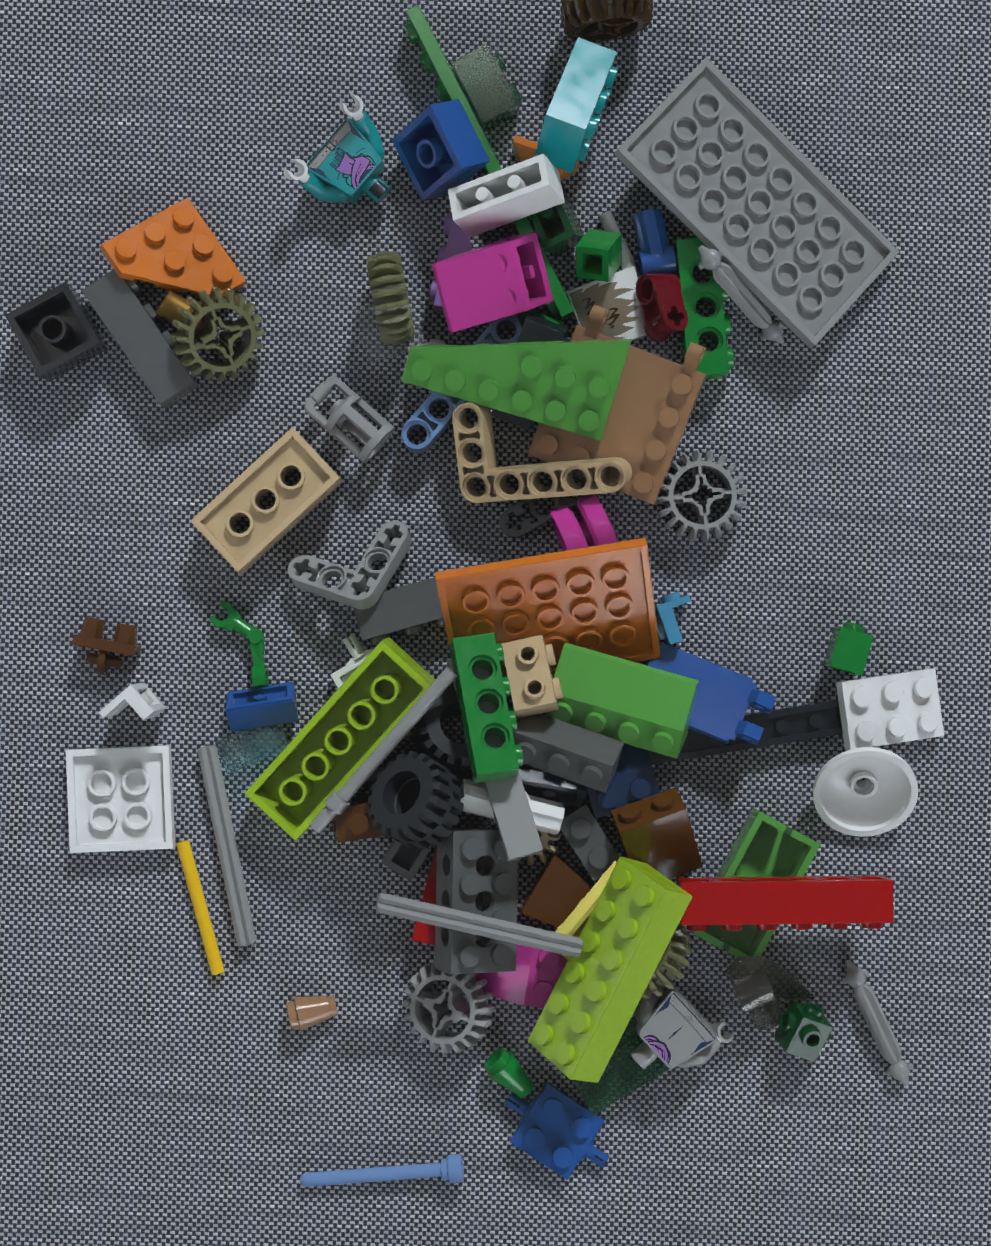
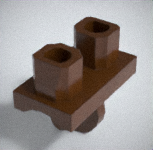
(92, 637)

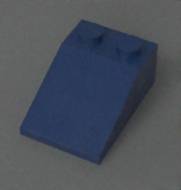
(630, 783)

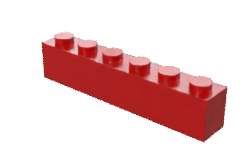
(788, 901)

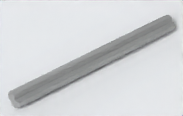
(226, 845)
(478, 925)

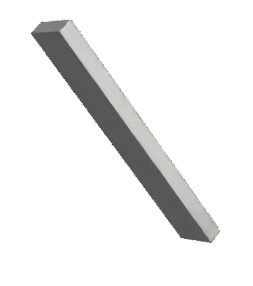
(508, 799)

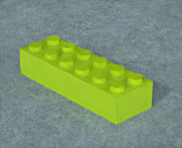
(339, 737)
(615, 966)

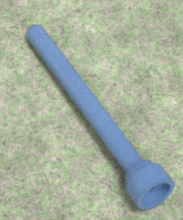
(449, 1169)

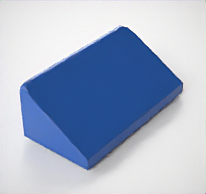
(261, 706)

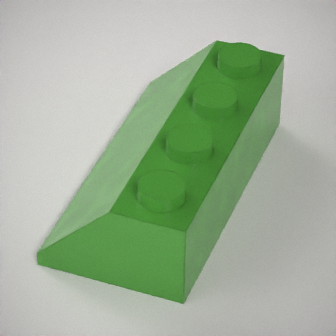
(625, 700)

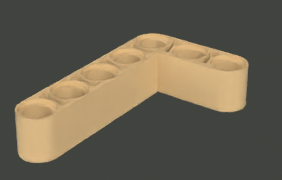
(526, 474)

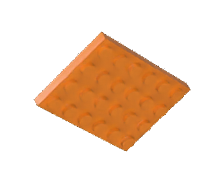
(574, 596)

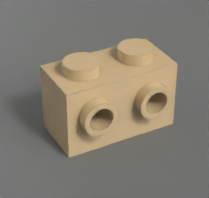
(531, 677)

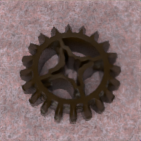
(604, 18)

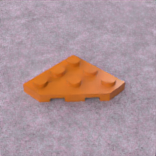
(173, 253)

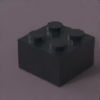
(56, 332)

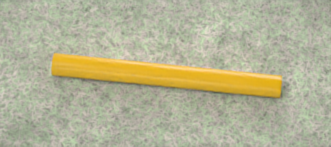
(200, 907)

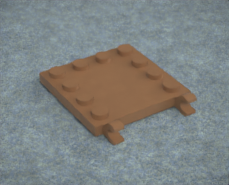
(644, 419)

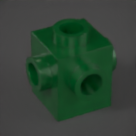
(803, 1030)

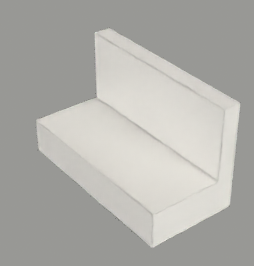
(139, 698)

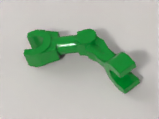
(254, 635)

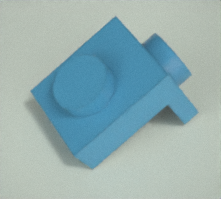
(666, 623)

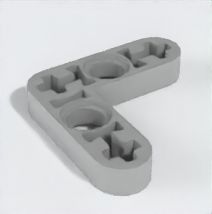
(355, 580)

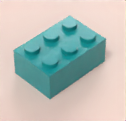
(575, 104)

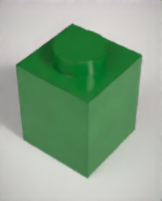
(598, 255)
(848, 648)

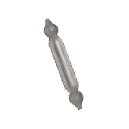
(741, 294)
(877, 1023)

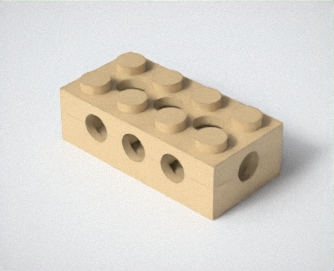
(244, 497)

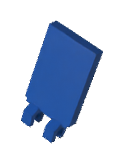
(720, 696)

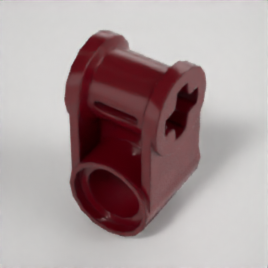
(662, 302)

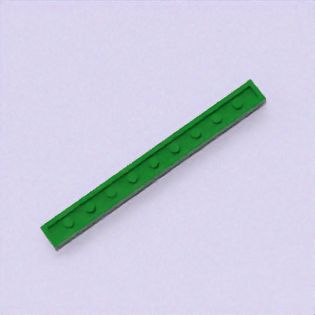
(449, 89)

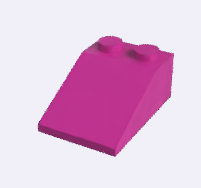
(531, 982)

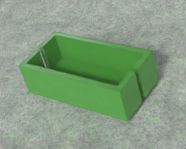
(760, 850)

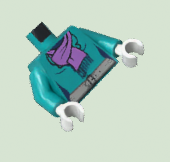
(346, 162)

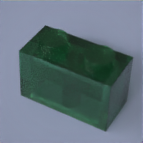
(486, 87)

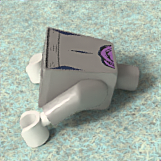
(675, 1032)

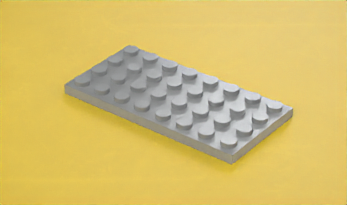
(757, 201)

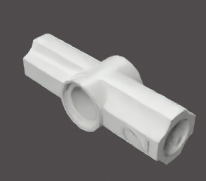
(546, 813)

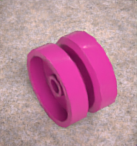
(592, 529)

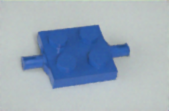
(556, 1130)

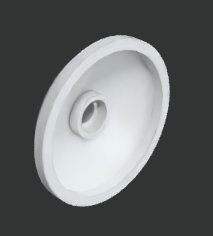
(870, 804)

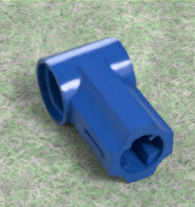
(654, 251)

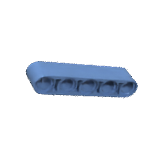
(436, 426)

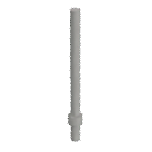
(339, 800)

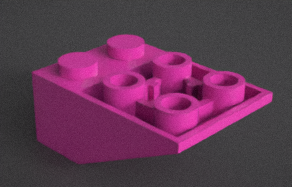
(492, 281)

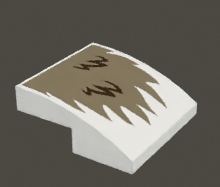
(617, 296)

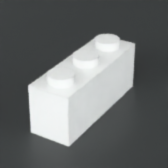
(506, 195)

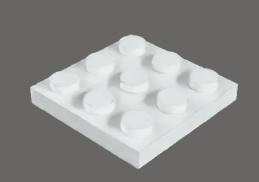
(120, 799)

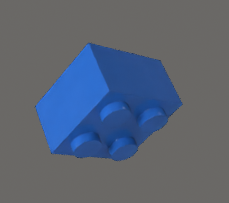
(440, 149)

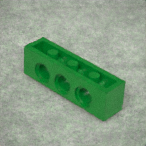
(717, 326)
(485, 761)

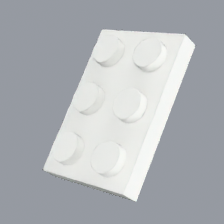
(890, 709)

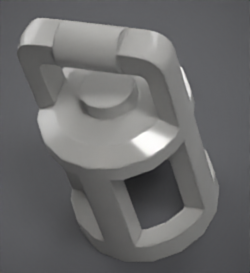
(345, 415)

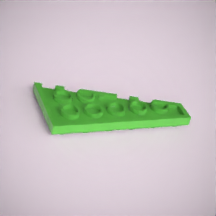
(540, 381)

